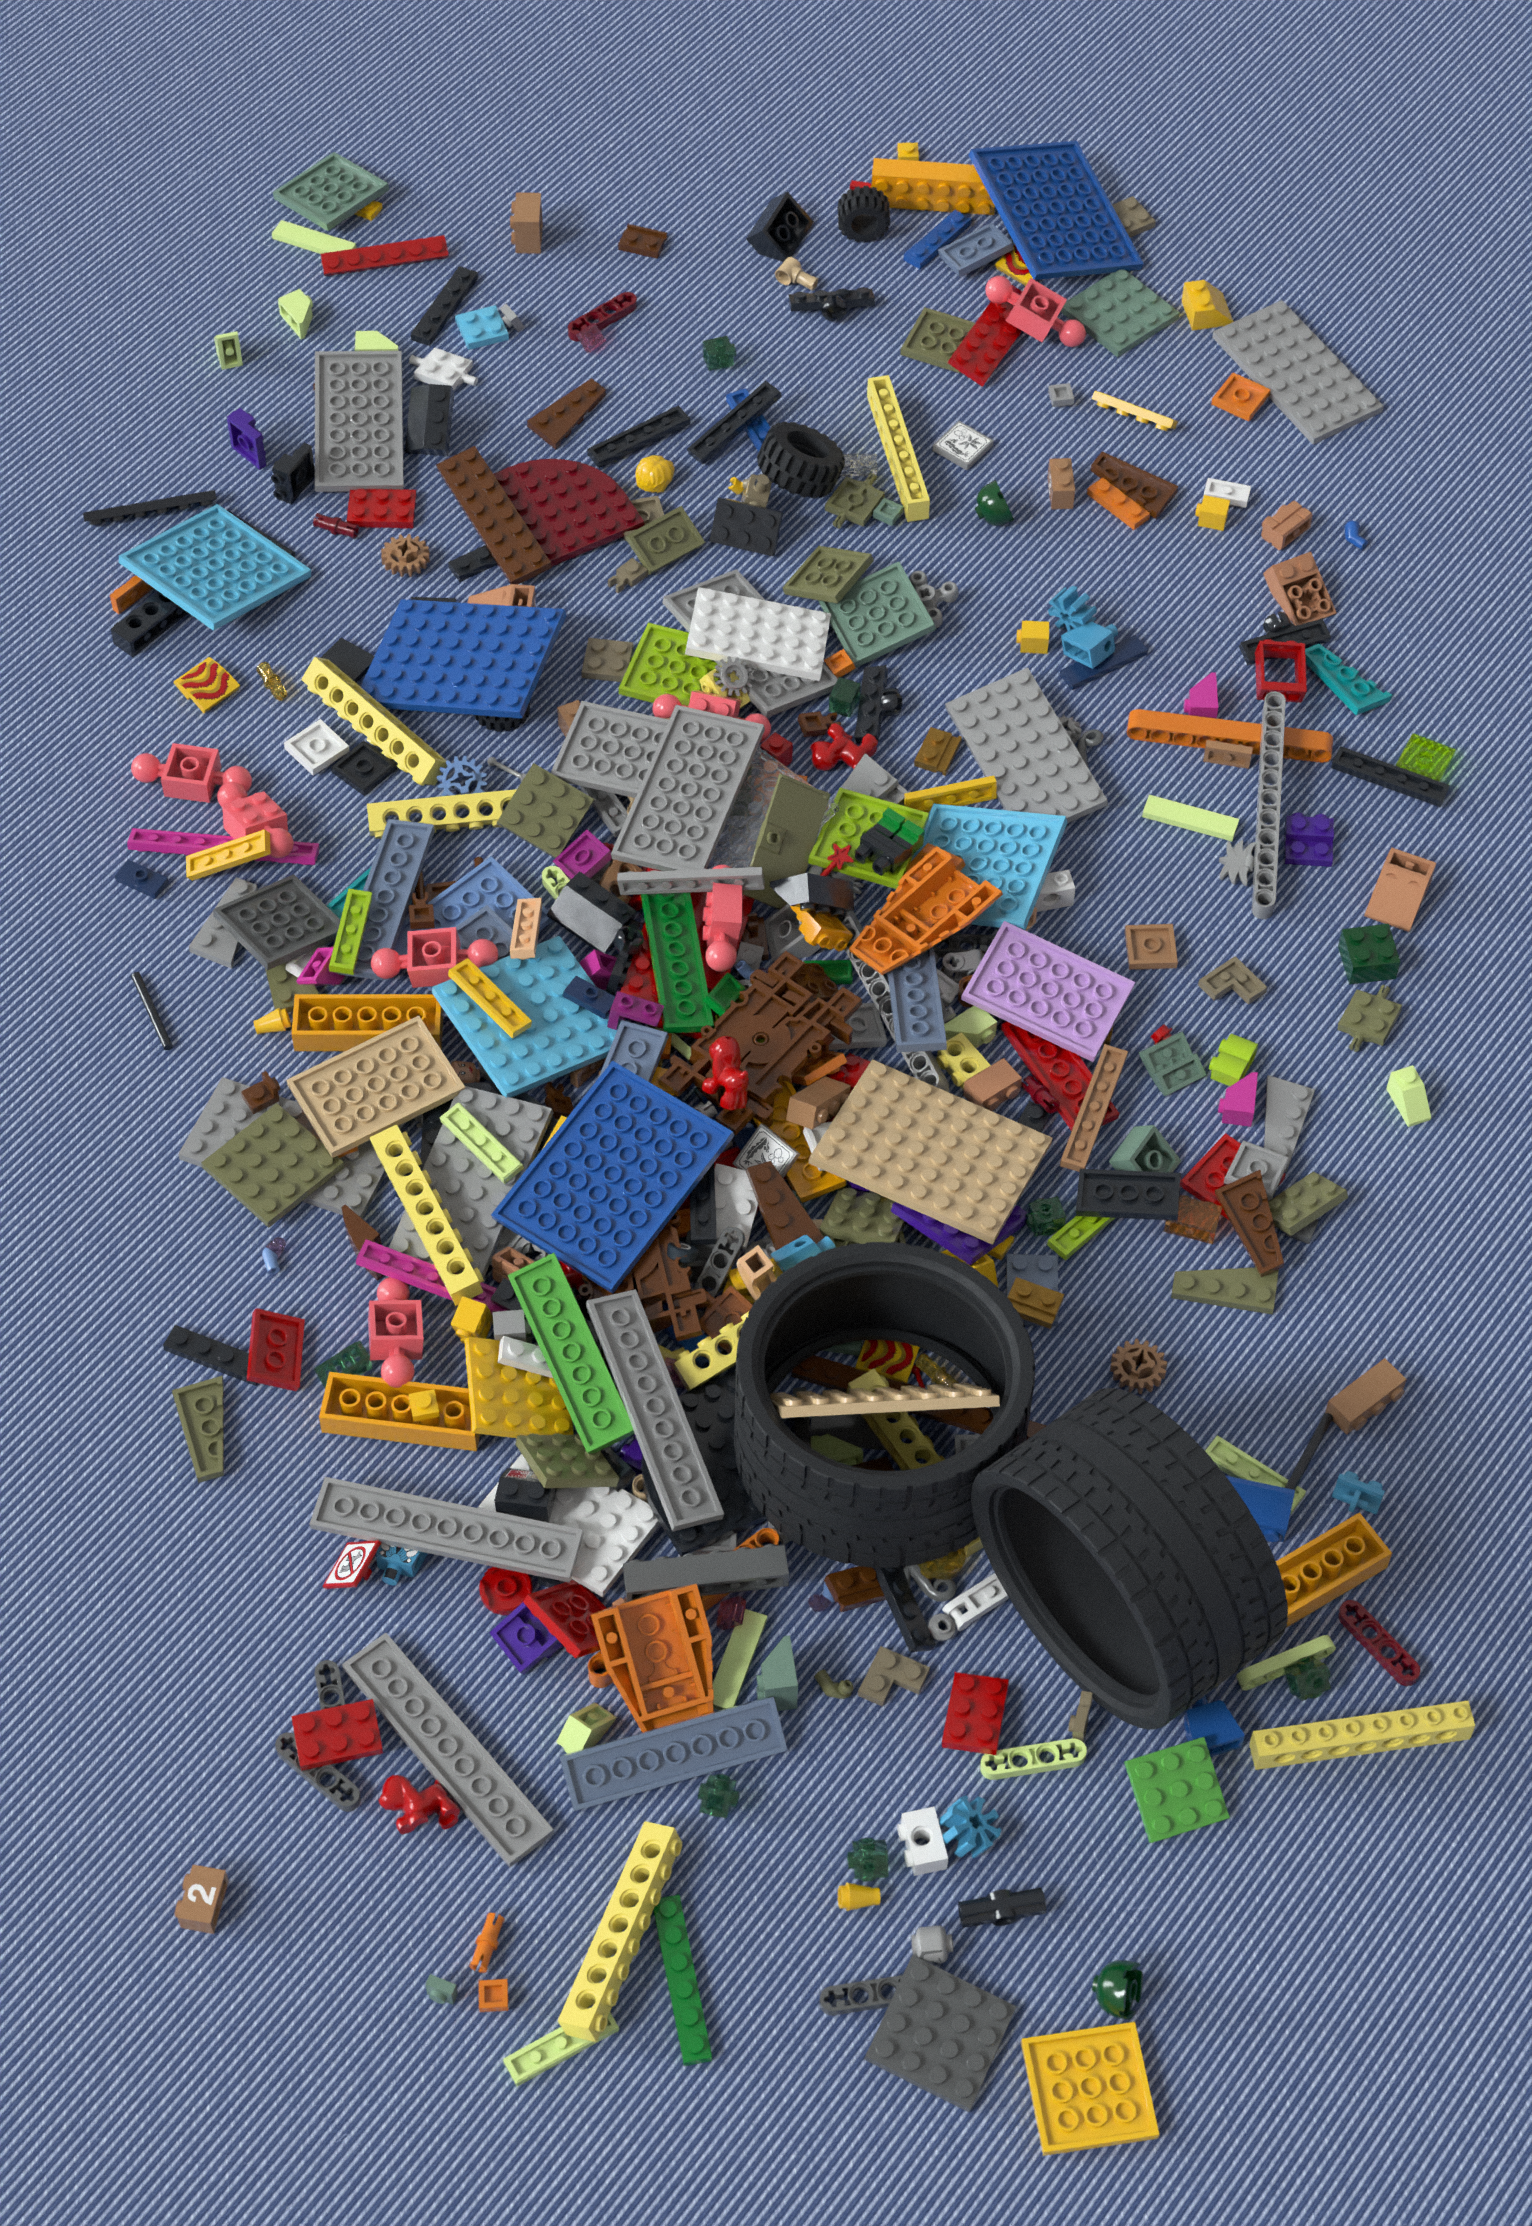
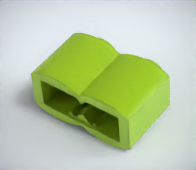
(1233, 1060)

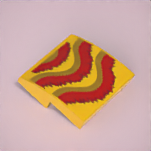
(1014, 266)
(207, 684)
(888, 1358)

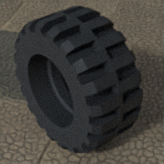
(800, 460)

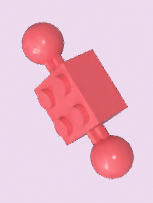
(1036, 310)
(708, 702)
(189, 772)
(254, 813)
(723, 924)
(431, 956)
(395, 1331)

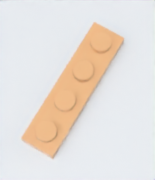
(526, 928)

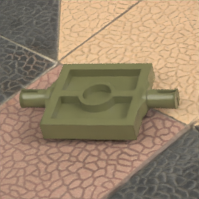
(854, 501)
(1369, 1017)

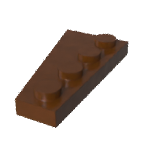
(561, 417)
(1140, 486)
(780, 1207)
(1251, 1218)

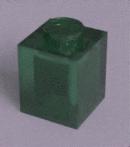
(844, 697)

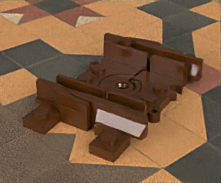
(792, 1029)
(660, 1282)

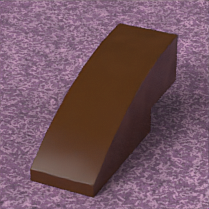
(358, 1232)

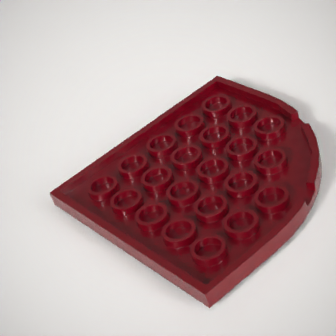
(568, 505)

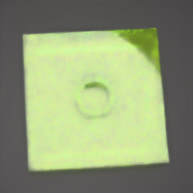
(1426, 757)

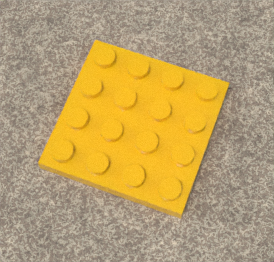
(510, 1399)
(1089, 2088)

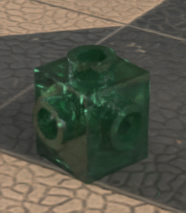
(718, 353)
(1045, 1216)
(1308, 1678)
(718, 1795)
(868, 1859)

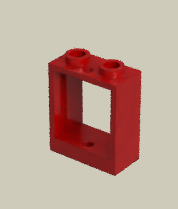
(1291, 650)

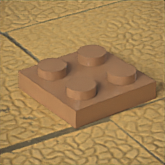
(1151, 946)

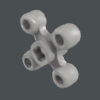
(931, 597)

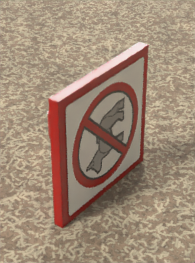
(352, 1565)

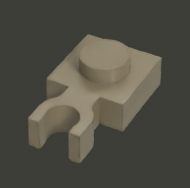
(629, 573)
(1079, 1723)

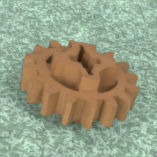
(405, 555)
(1128, 1358)

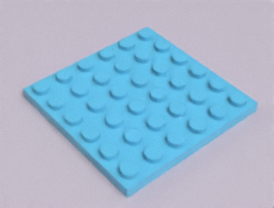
(215, 566)
(1003, 848)
(561, 1032)

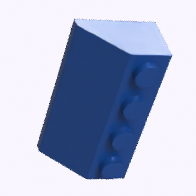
(1268, 1506)

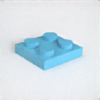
(481, 327)

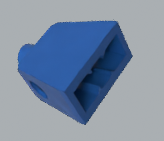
(1214, 1724)

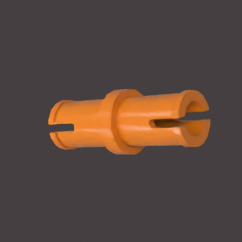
(487, 1942)

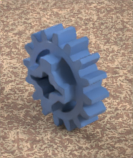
(472, 778)

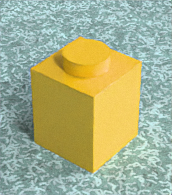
(1212, 512)
(1033, 637)

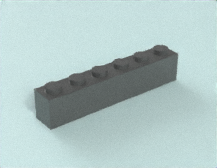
(712, 1572)

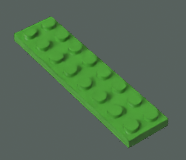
(571, 1354)

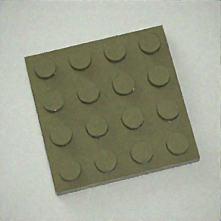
(272, 1165)

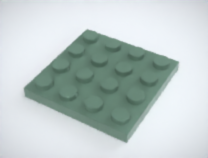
(331, 191)
(1120, 312)
(878, 615)

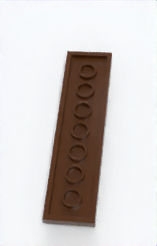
(493, 516)

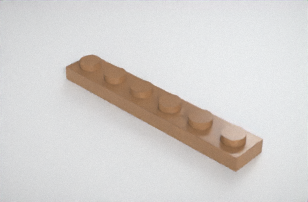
(1094, 1108)

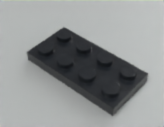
(1128, 1194)

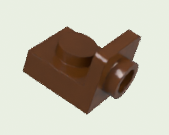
(262, 1094)

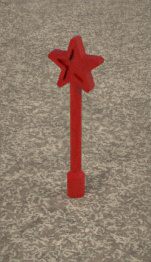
(838, 859)

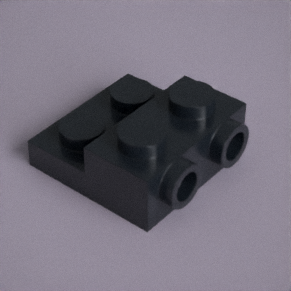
(293, 474)

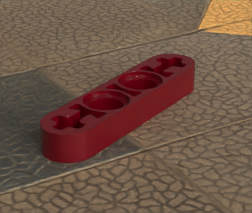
(623, 305)
(1382, 1640)

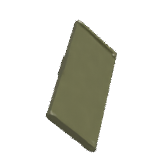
(787, 835)

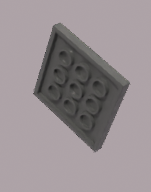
(279, 921)
(940, 2033)

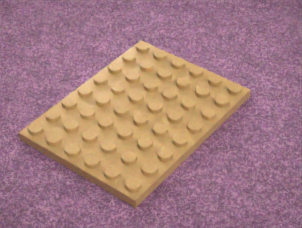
(931, 1151)
(883, 1400)

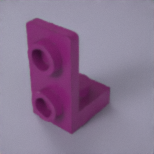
(635, 1008)

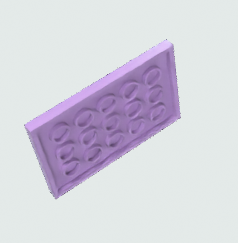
(1048, 991)

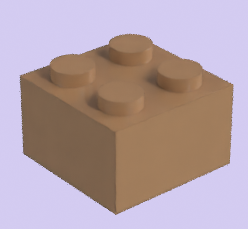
(527, 223)

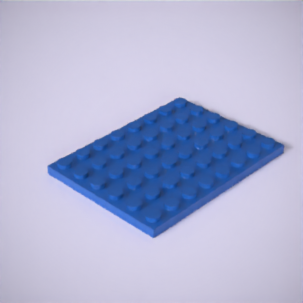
(1055, 210)
(462, 657)
(612, 1176)

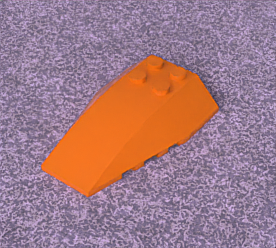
(922, 912)
(659, 1655)

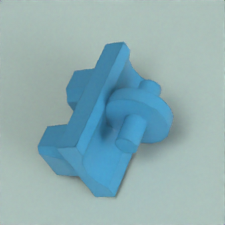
(1358, 1493)

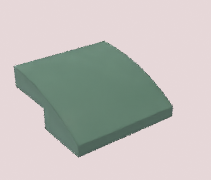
(1172, 1063)

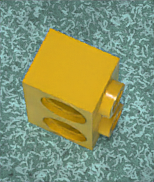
(472, 1319)

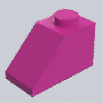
(1203, 698)
(598, 967)
(317, 970)
(1239, 1102)

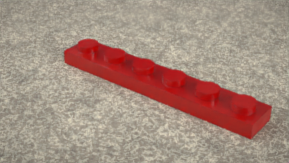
(384, 255)

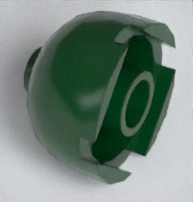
(993, 505)
(1118, 1988)

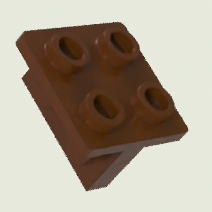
(817, 982)

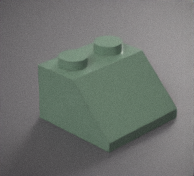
(1145, 1151)
(779, 1677)

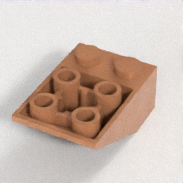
(1300, 589)
(508, 595)
(1400, 889)

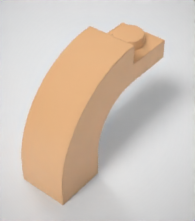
(756, 1271)

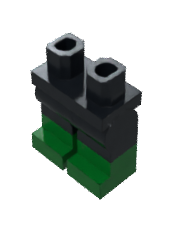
(889, 842)

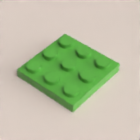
(1176, 1789)

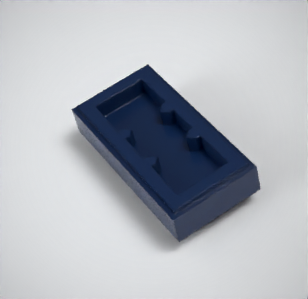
(141, 879)
(589, 997)

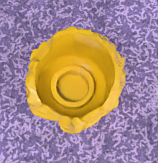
(654, 473)

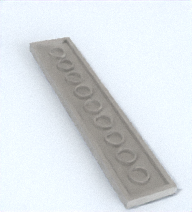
(654, 1410)
(447, 1529)
(448, 1750)

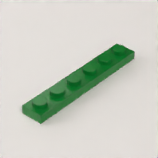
(682, 1981)

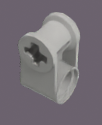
(962, 964)

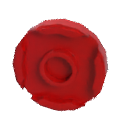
(504, 1589)

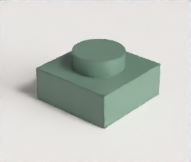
(888, 511)
(441, 1990)

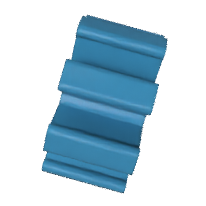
(1071, 609)
(969, 1826)

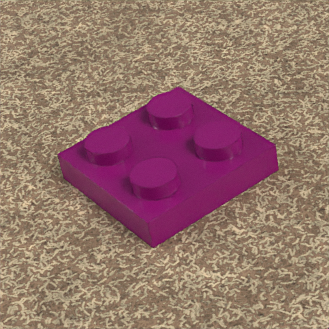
(583, 855)

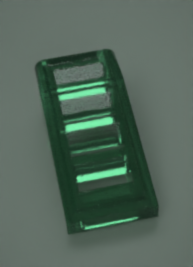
(347, 1354)

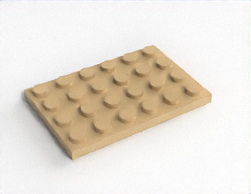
(375, 1086)

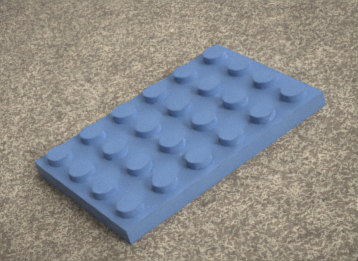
(482, 886)

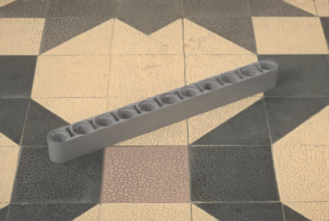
(1268, 813)
(875, 986)

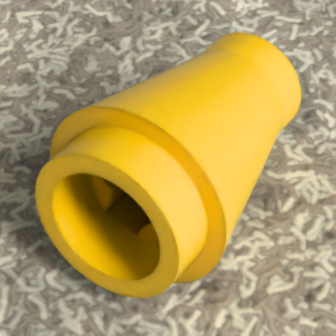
(273, 1022)
(857, 1896)

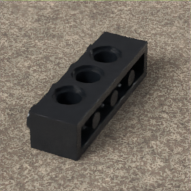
(146, 623)

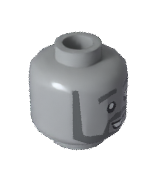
(932, 1944)

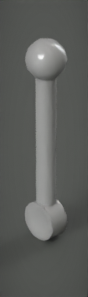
(492, 761)

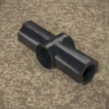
(1002, 1907)

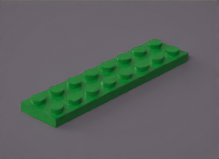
(677, 961)

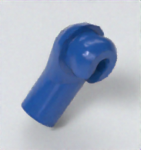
(1352, 535)

